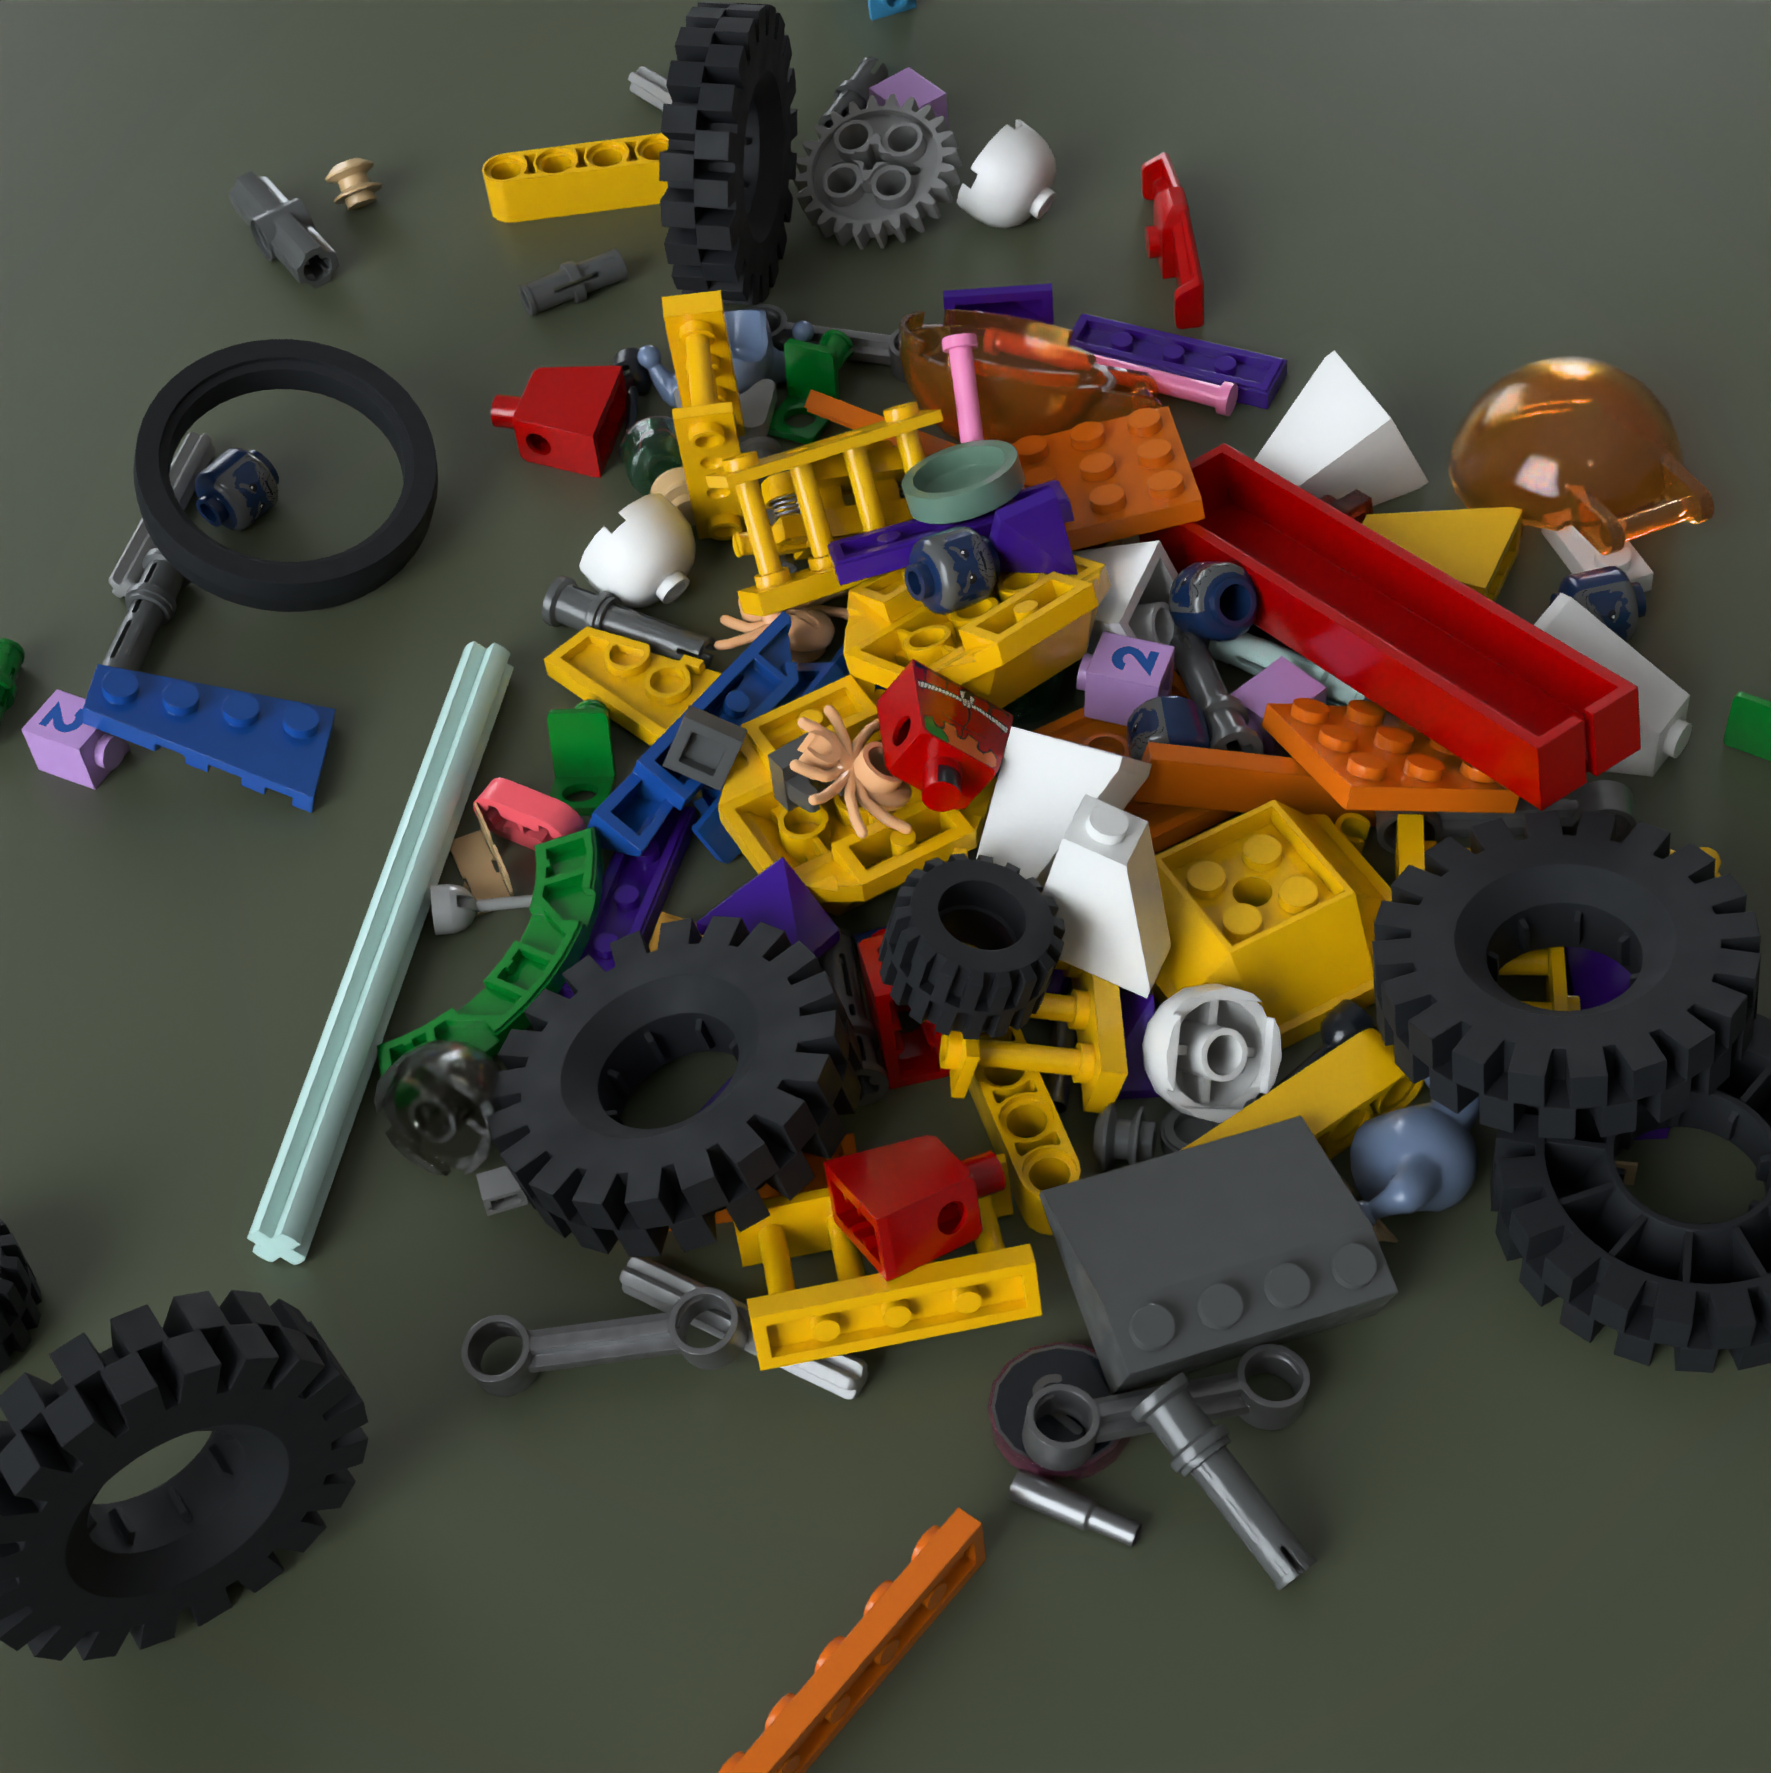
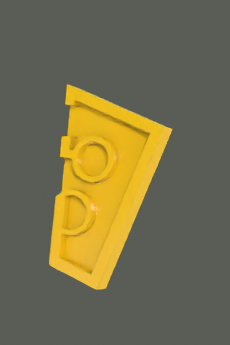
(636, 686)

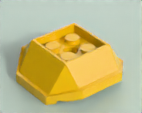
(994, 648)
(823, 845)
(1274, 911)

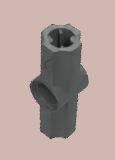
(283, 229)

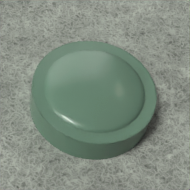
(963, 481)

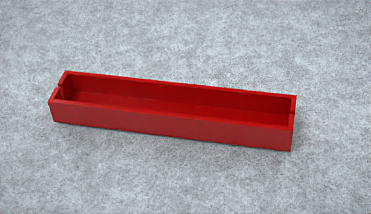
(1410, 634)

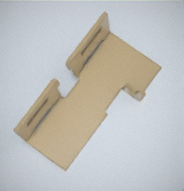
(475, 864)

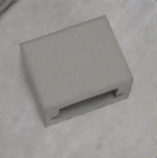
(500, 1190)

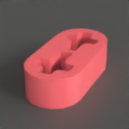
(525, 814)

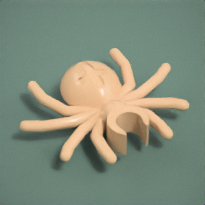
(809, 630)
(860, 770)

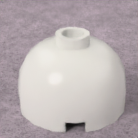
(1011, 179)
(644, 555)
(1211, 1050)

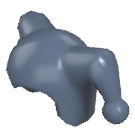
(751, 352)
(1414, 1159)

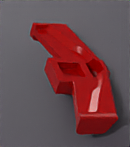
(1173, 239)

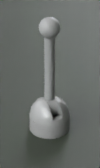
(456, 907)

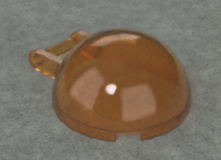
(1024, 376)
(1577, 450)

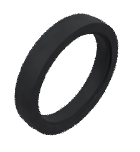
(293, 366)

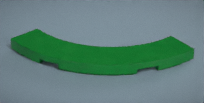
(560, 925)

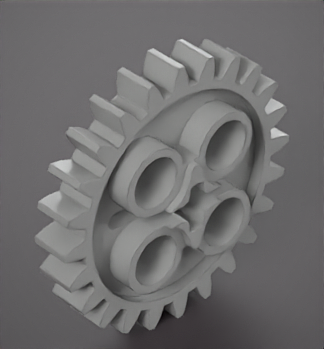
(877, 171)

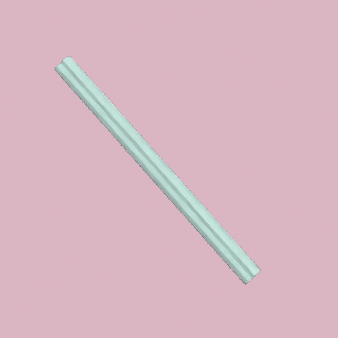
(379, 960)

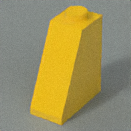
(1464, 543)

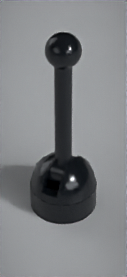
(636, 381)
(1336, 1028)

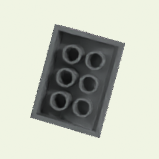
(1215, 1253)

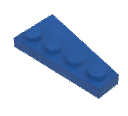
(244, 733)

